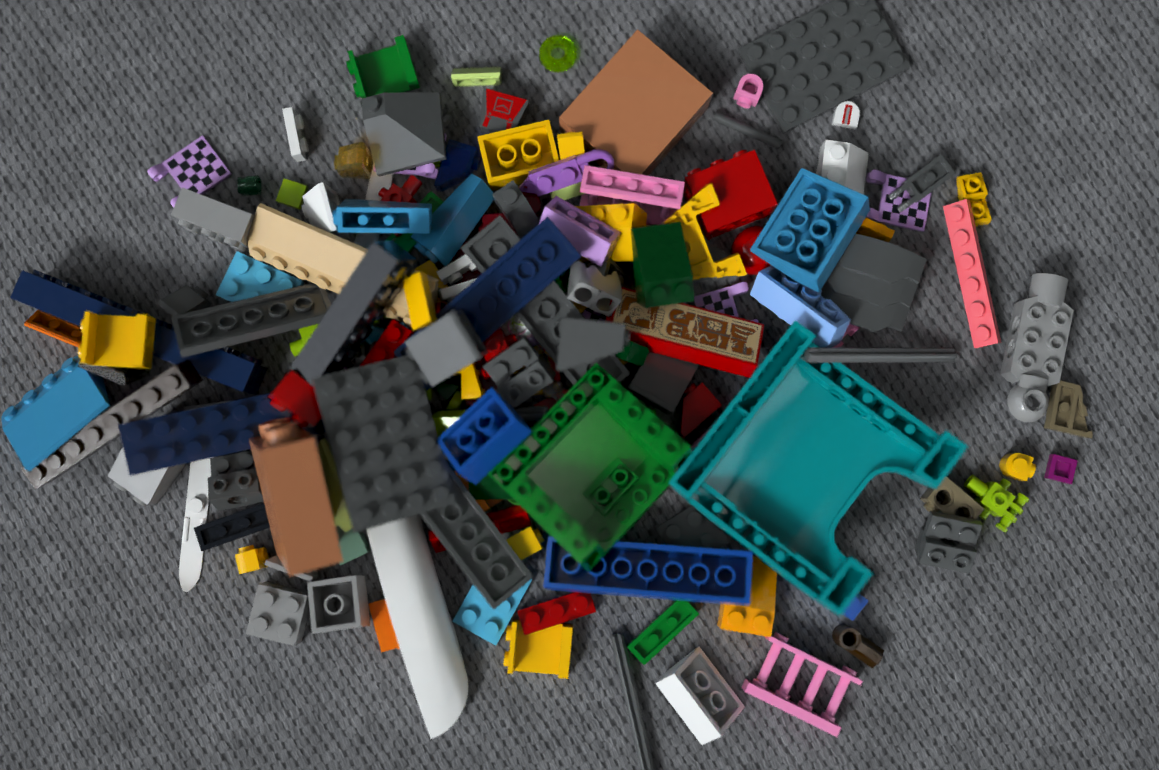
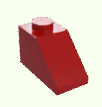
(696, 407)

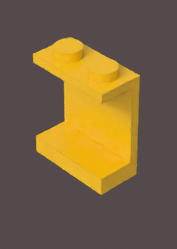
(117, 340)
(540, 651)

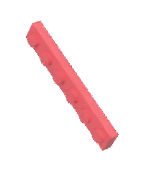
(972, 274)

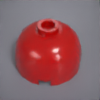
(743, 244)

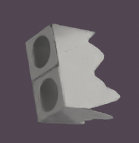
(582, 293)

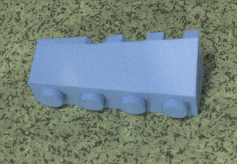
(797, 302)

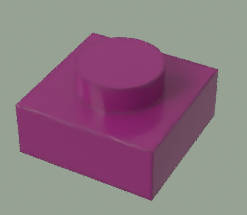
(1060, 469)

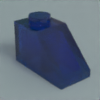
(460, 163)

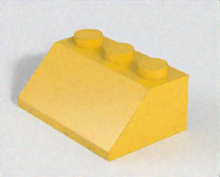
(516, 151)
(622, 218)

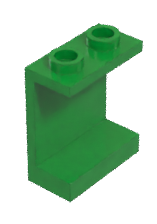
(383, 70)

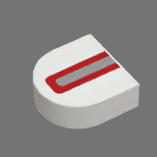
(846, 115)

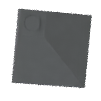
(404, 130)

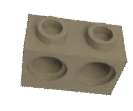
(954, 498)

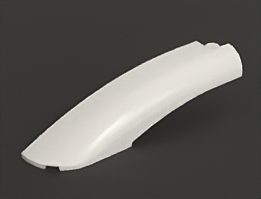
(421, 621)

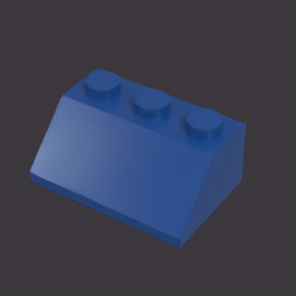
(483, 436)

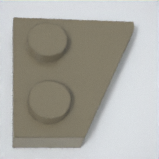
(1066, 410)

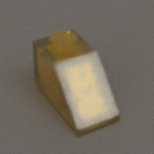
(354, 161)

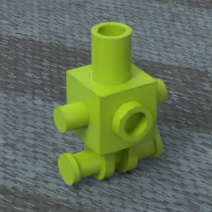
(996, 500)

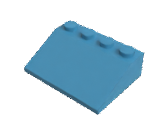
(811, 228)
(54, 412)

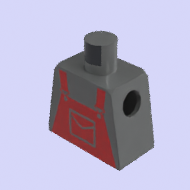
(501, 111)

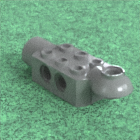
(1036, 345)

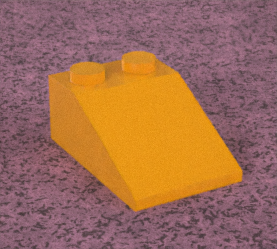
(758, 616)

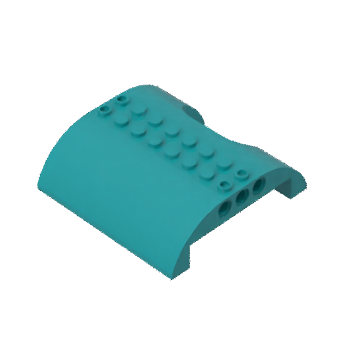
(796, 459)

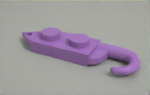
(562, 172)

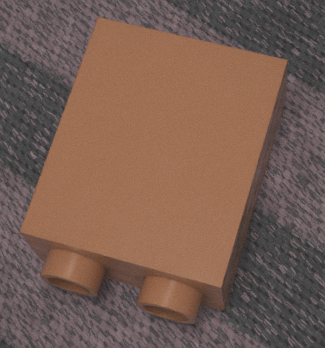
(637, 107)
(295, 496)

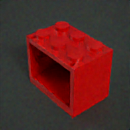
(740, 189)

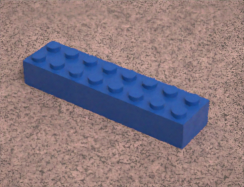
(655, 573)

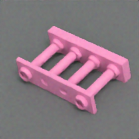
(652, 194)
(781, 697)

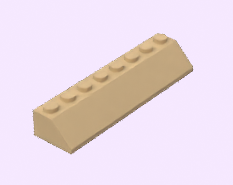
(315, 255)

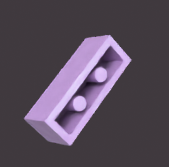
(586, 233)

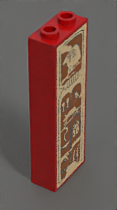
(692, 334)

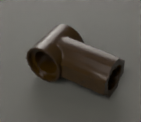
(858, 646)

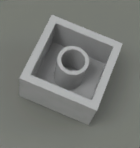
(338, 604)
(279, 613)

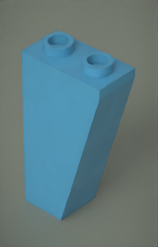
(382, 217)
(454, 220)

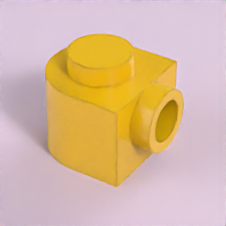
(1017, 466)
(251, 559)

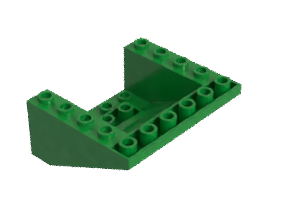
(592, 466)

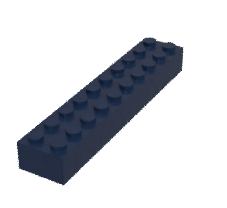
(71, 302)

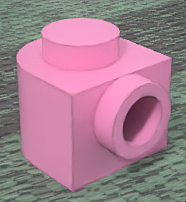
(748, 90)

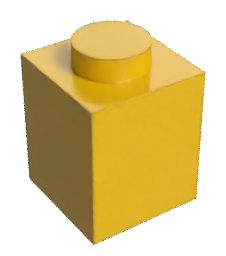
(526, 542)

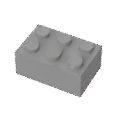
(213, 219)

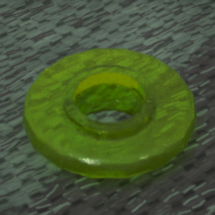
(561, 64)

